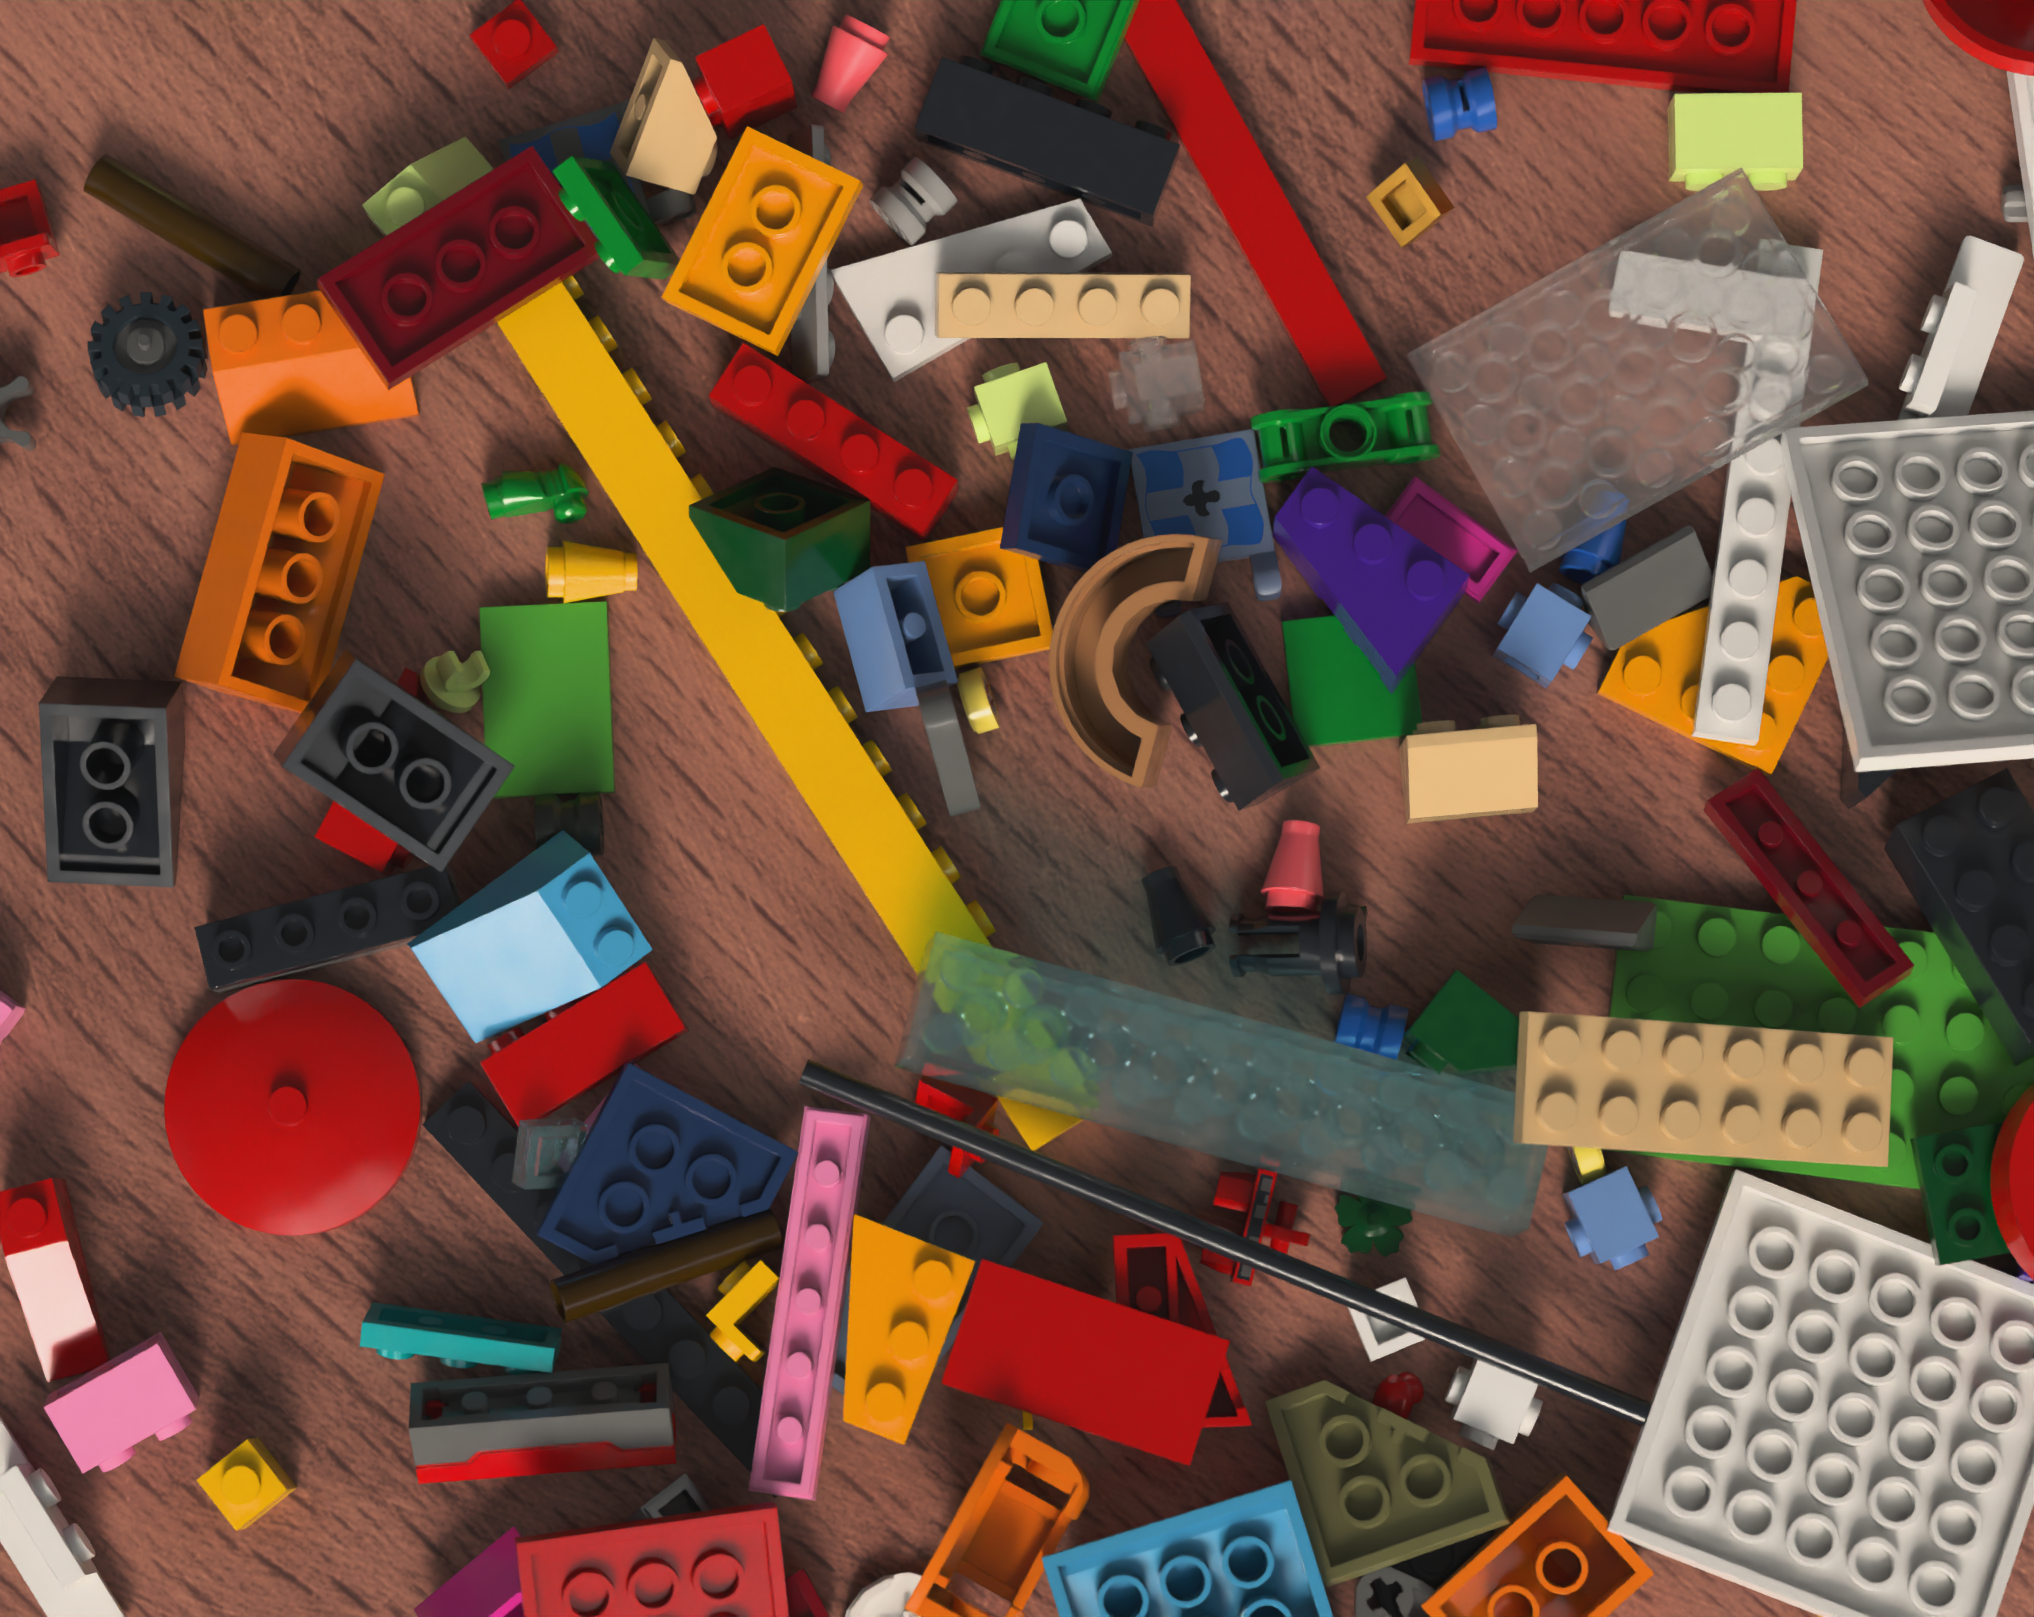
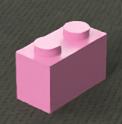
(122, 1405)

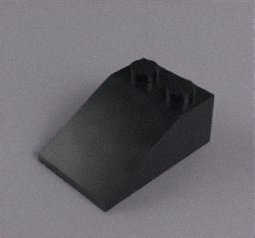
(393, 760)
(112, 780)

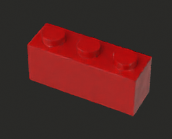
(582, 1044)

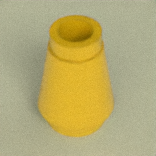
(588, 571)

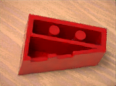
(1159, 1280)

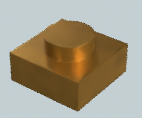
(1410, 202)

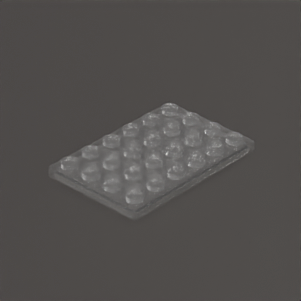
(1637, 369)

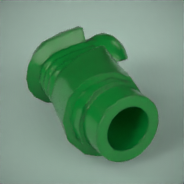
(531, 492)

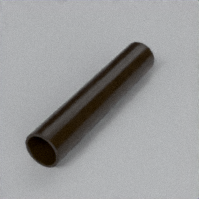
(190, 229)
(664, 1265)

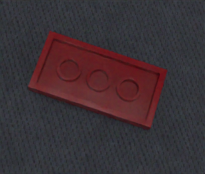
(458, 268)

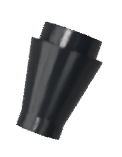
(1177, 919)

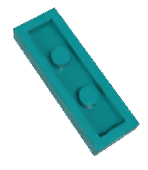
(460, 1339)

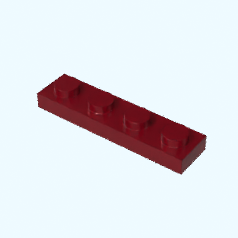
(1808, 887)

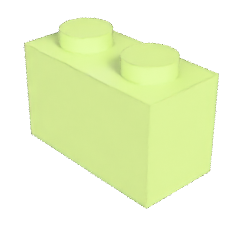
(1730, 131)

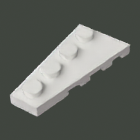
(896, 290)

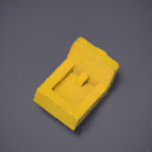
(743, 1292)

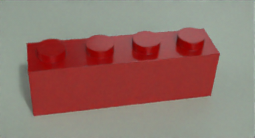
(833, 442)

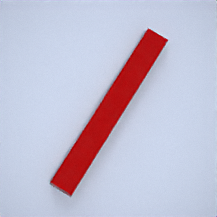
(1252, 202)

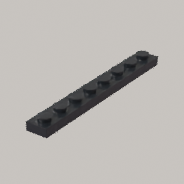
(652, 1324)

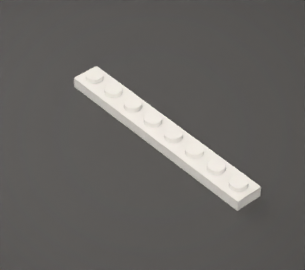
(1746, 583)

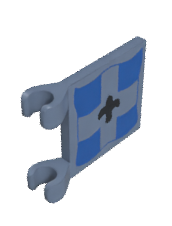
(1209, 491)

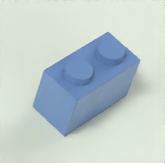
(894, 634)

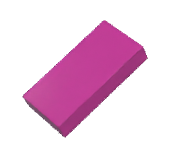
(1452, 535)

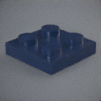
(1065, 497)

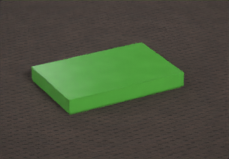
(549, 697)

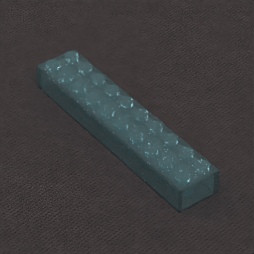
(1220, 1084)

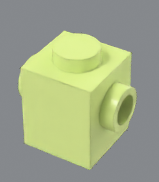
(1014, 398)

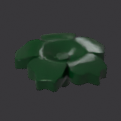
(1372, 1224)

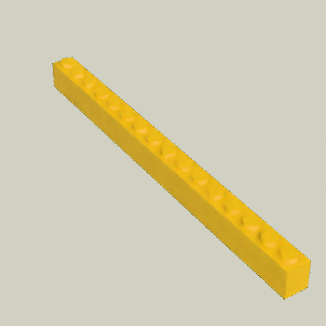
(751, 644)

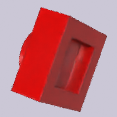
(514, 43)

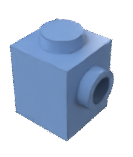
(1543, 632)
(1612, 1219)

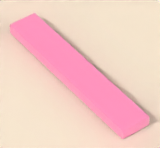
(809, 1303)

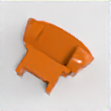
(1002, 1529)

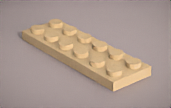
(1702, 1089)

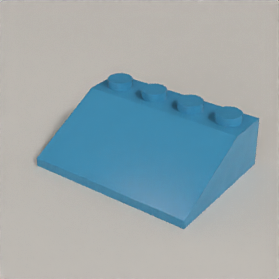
(1208, 1562)

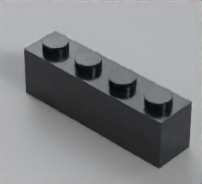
(1048, 140)

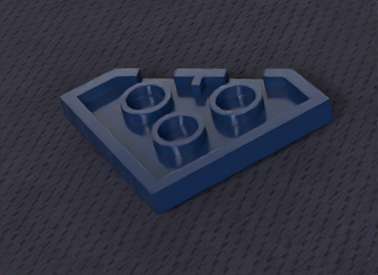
(660, 1171)

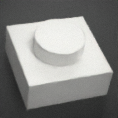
(1380, 1337)

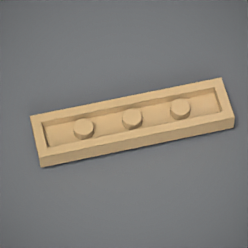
(1062, 305)

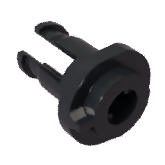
(1329, 943)

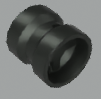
(577, 817)

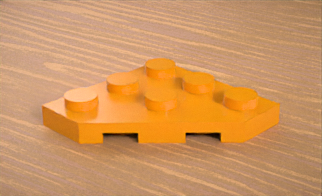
(1662, 668)

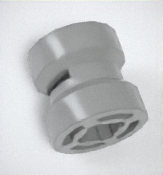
(913, 201)

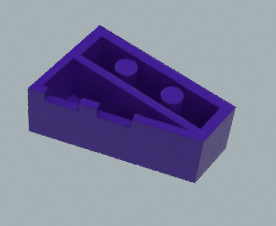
(1369, 572)

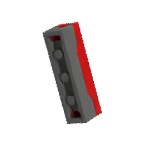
(542, 1423)

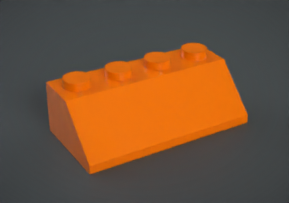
(279, 572)

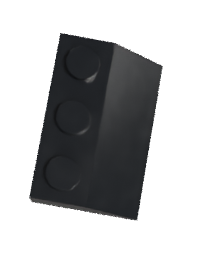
(1230, 705)

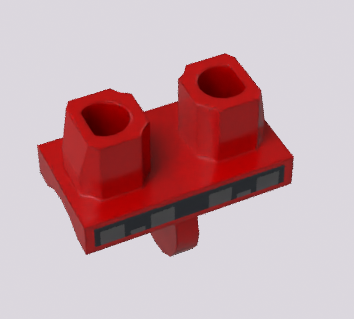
(1253, 1196)

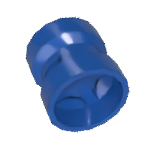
(1459, 104)
(1370, 1026)

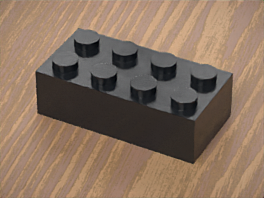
(1975, 885)

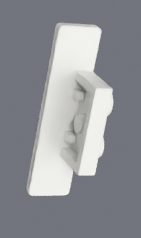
(1960, 331)
(43, 1545)

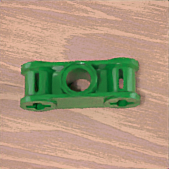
(1381, 429)

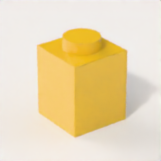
(246, 1483)

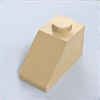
(665, 127)

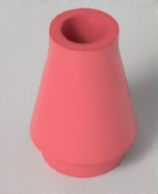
(848, 62)
(1295, 872)

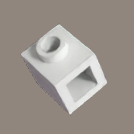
(1492, 1404)

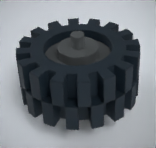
(147, 354)

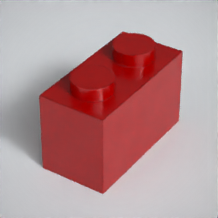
(744, 82)

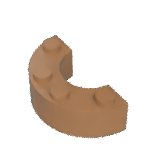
(1093, 648)

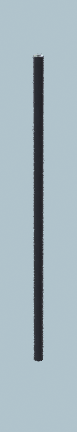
(1225, 1242)

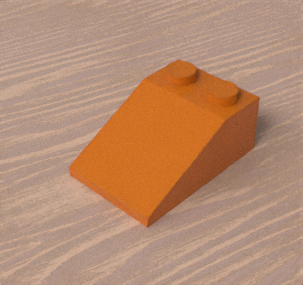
(1545, 1564)

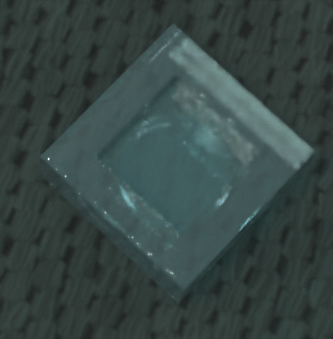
(546, 1151)

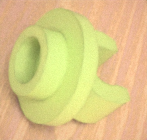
(454, 684)

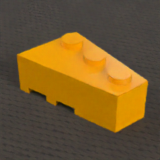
(897, 1324)

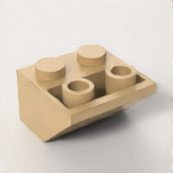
(1469, 771)

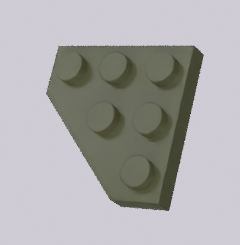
(1377, 1482)

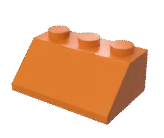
(295, 370)

